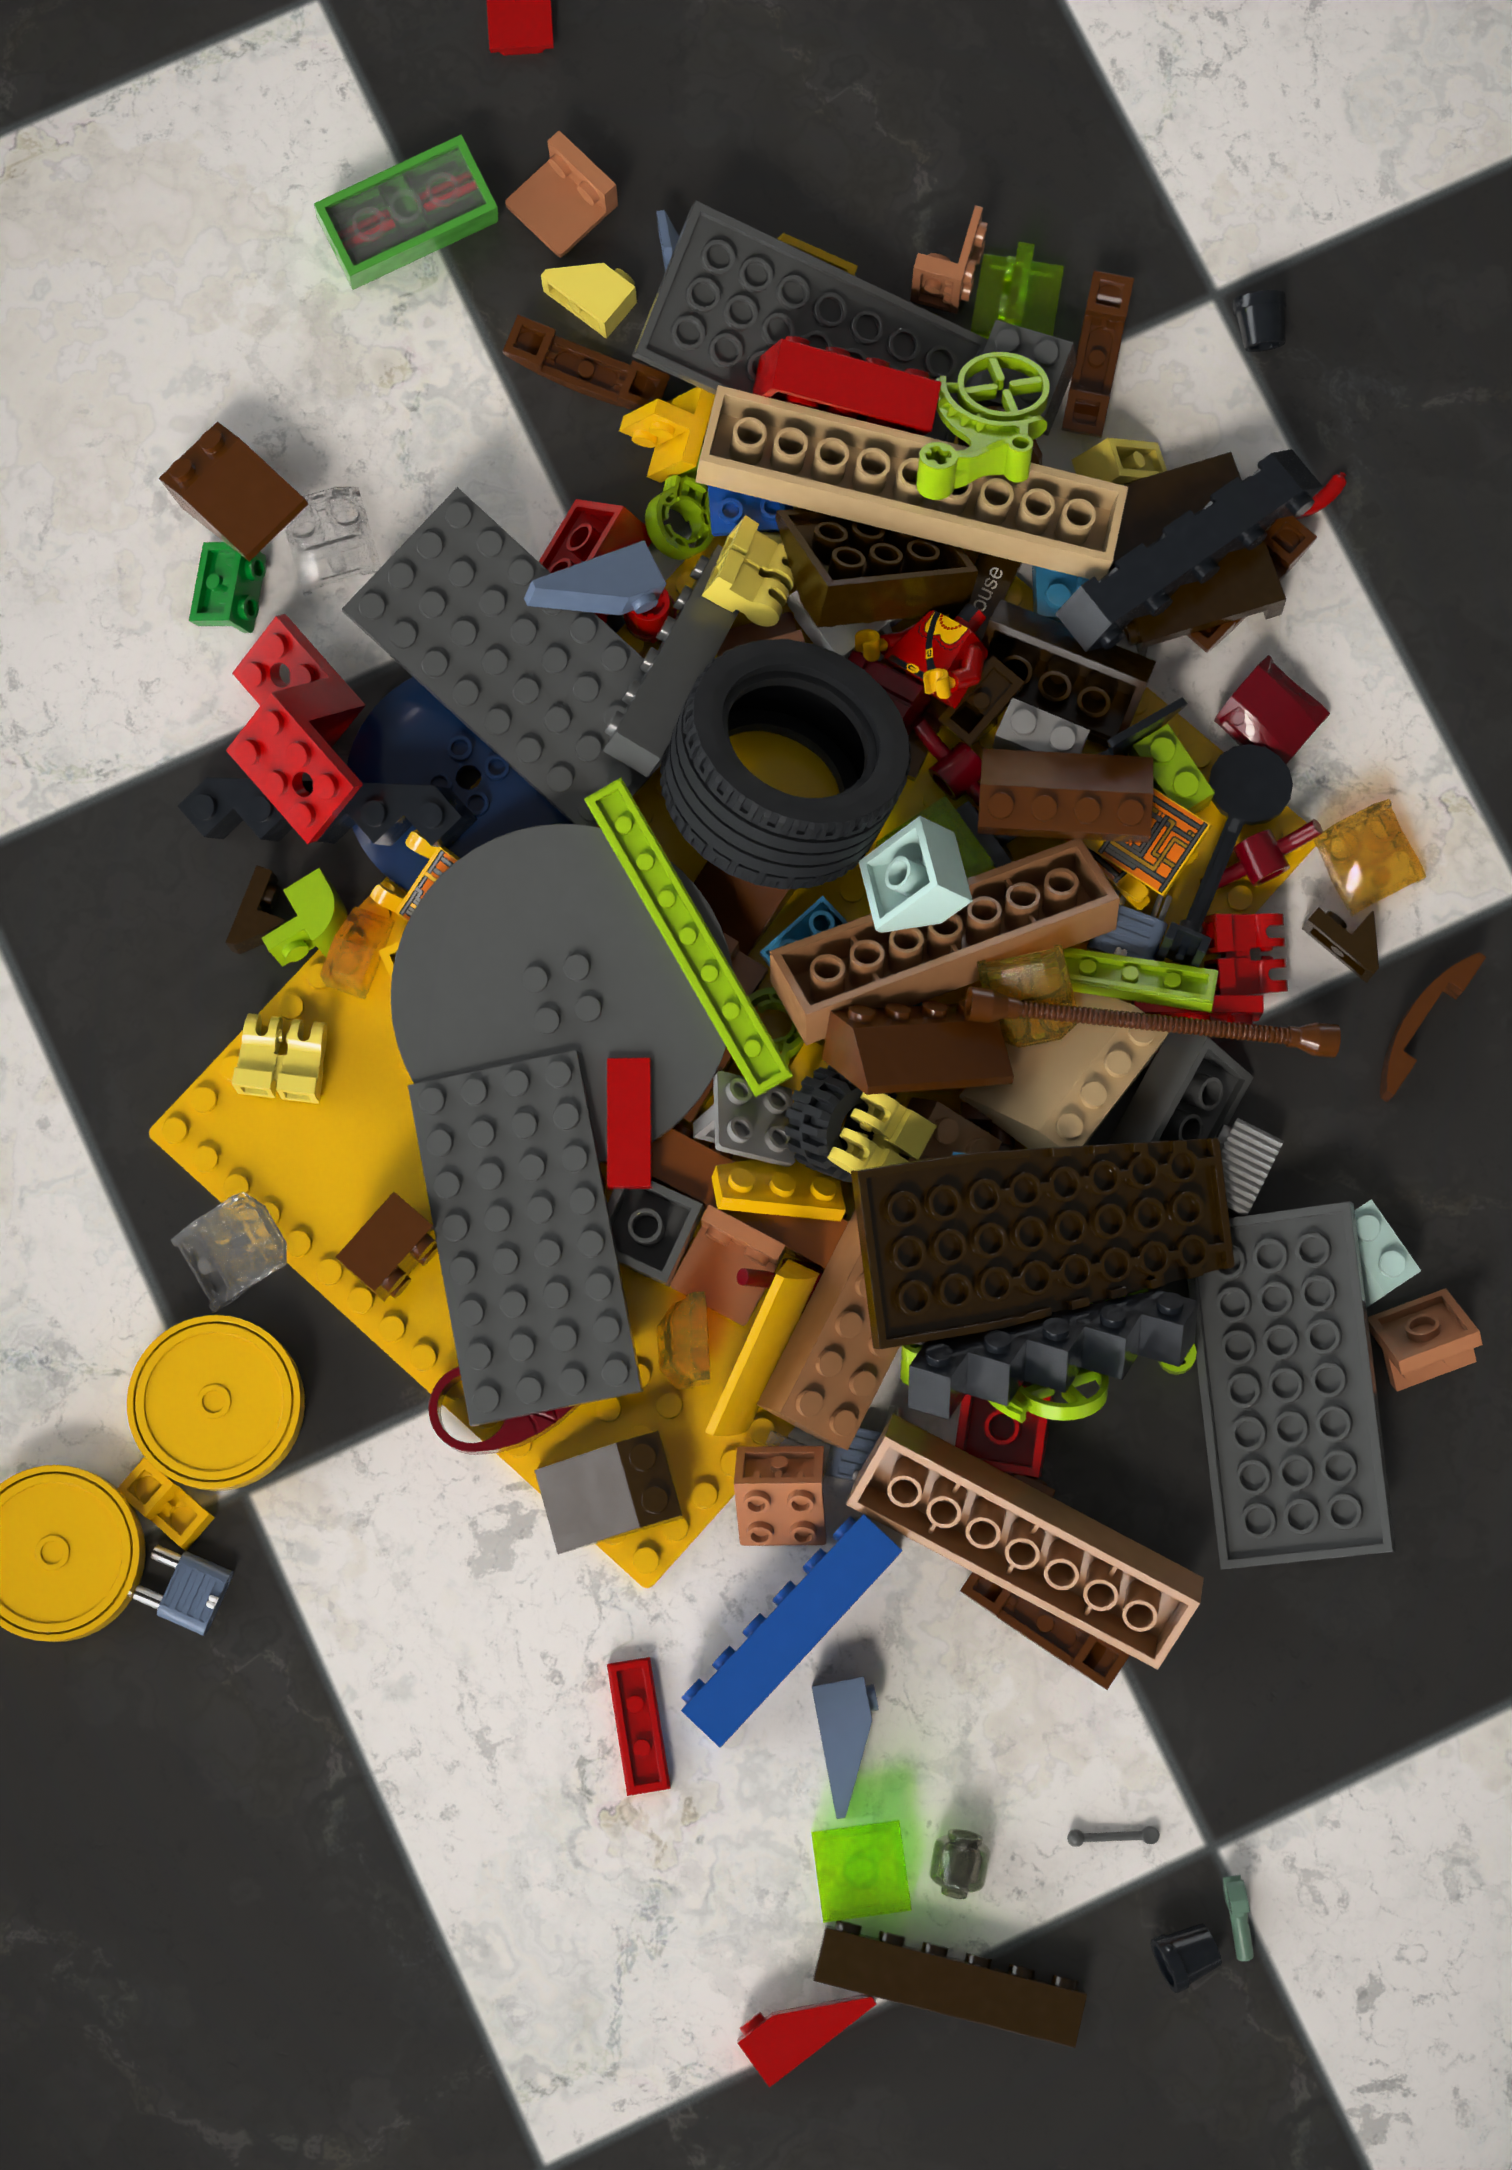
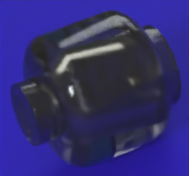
(959, 1863)

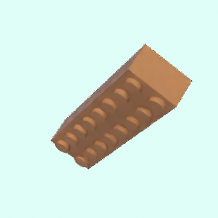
(1013, 912)
(830, 1359)
(1026, 1541)

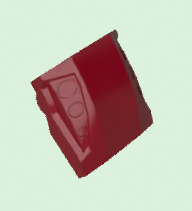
(1271, 712)

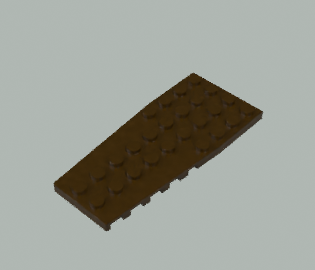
(1033, 1232)

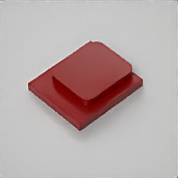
(519, 26)

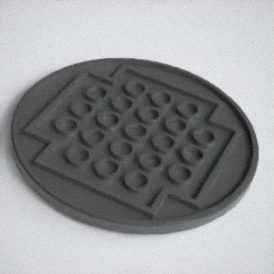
(547, 954)

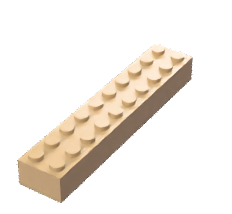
(871, 479)

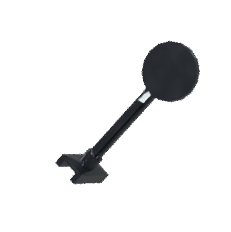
(1249, 789)

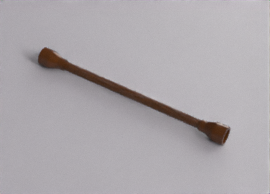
(1314, 1038)

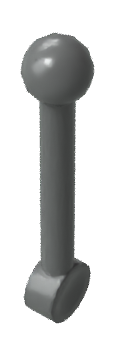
(1149, 1835)

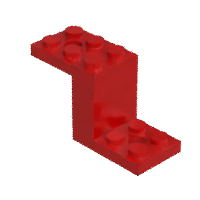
(296, 729)

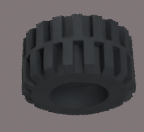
(818, 1119)

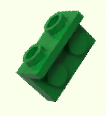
(227, 588)

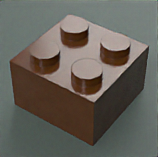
(389, 1248)

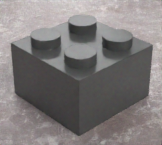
(1051, 353)
(653, 1229)

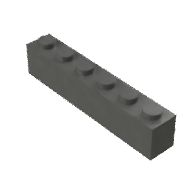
(670, 672)

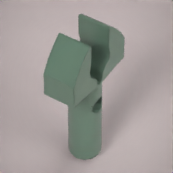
(1238, 1905)

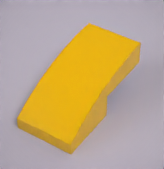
(165, 1504)

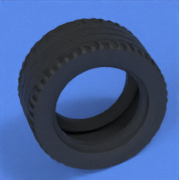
(816, 702)

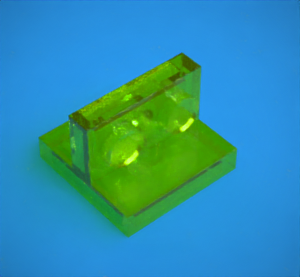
(1017, 292)

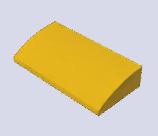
(762, 1349)

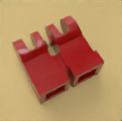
(1233, 938)

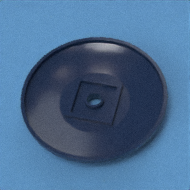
(423, 743)

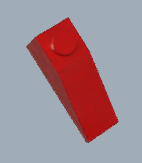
(792, 2035)

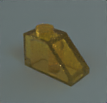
(355, 953)

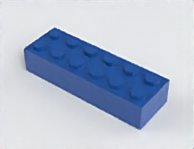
(791, 1630)

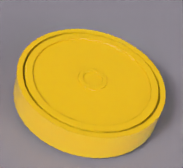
(215, 1403)
(66, 1553)

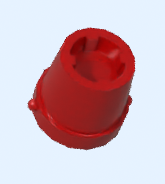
(647, 624)

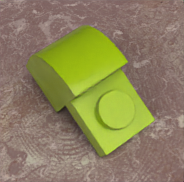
(317, 919)

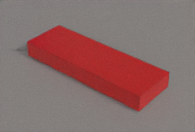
(629, 1123)
(638, 1726)

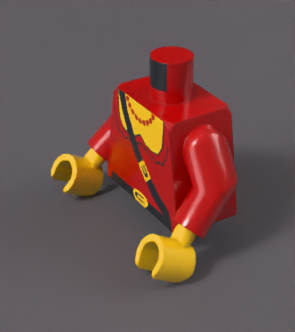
(934, 652)

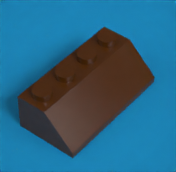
(1066, 795)
(915, 1048)

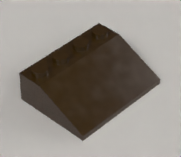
(870, 573)

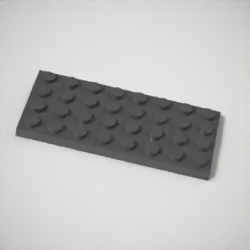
(743, 291)
(514, 673)
(525, 1238)
(1291, 1393)

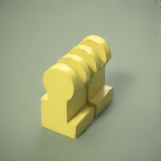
(751, 575)
(293, 1075)
(894, 1131)

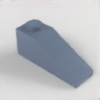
(604, 585)
(844, 1726)

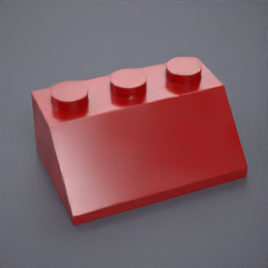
(590, 532)

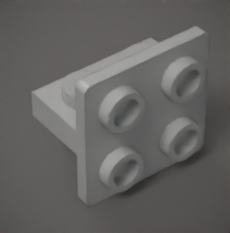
(745, 1123)

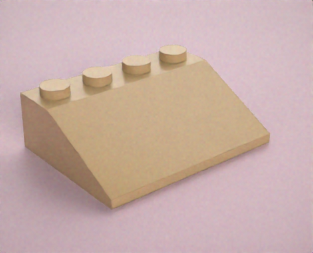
(1068, 1084)

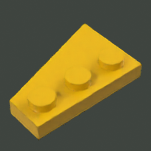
(778, 1190)

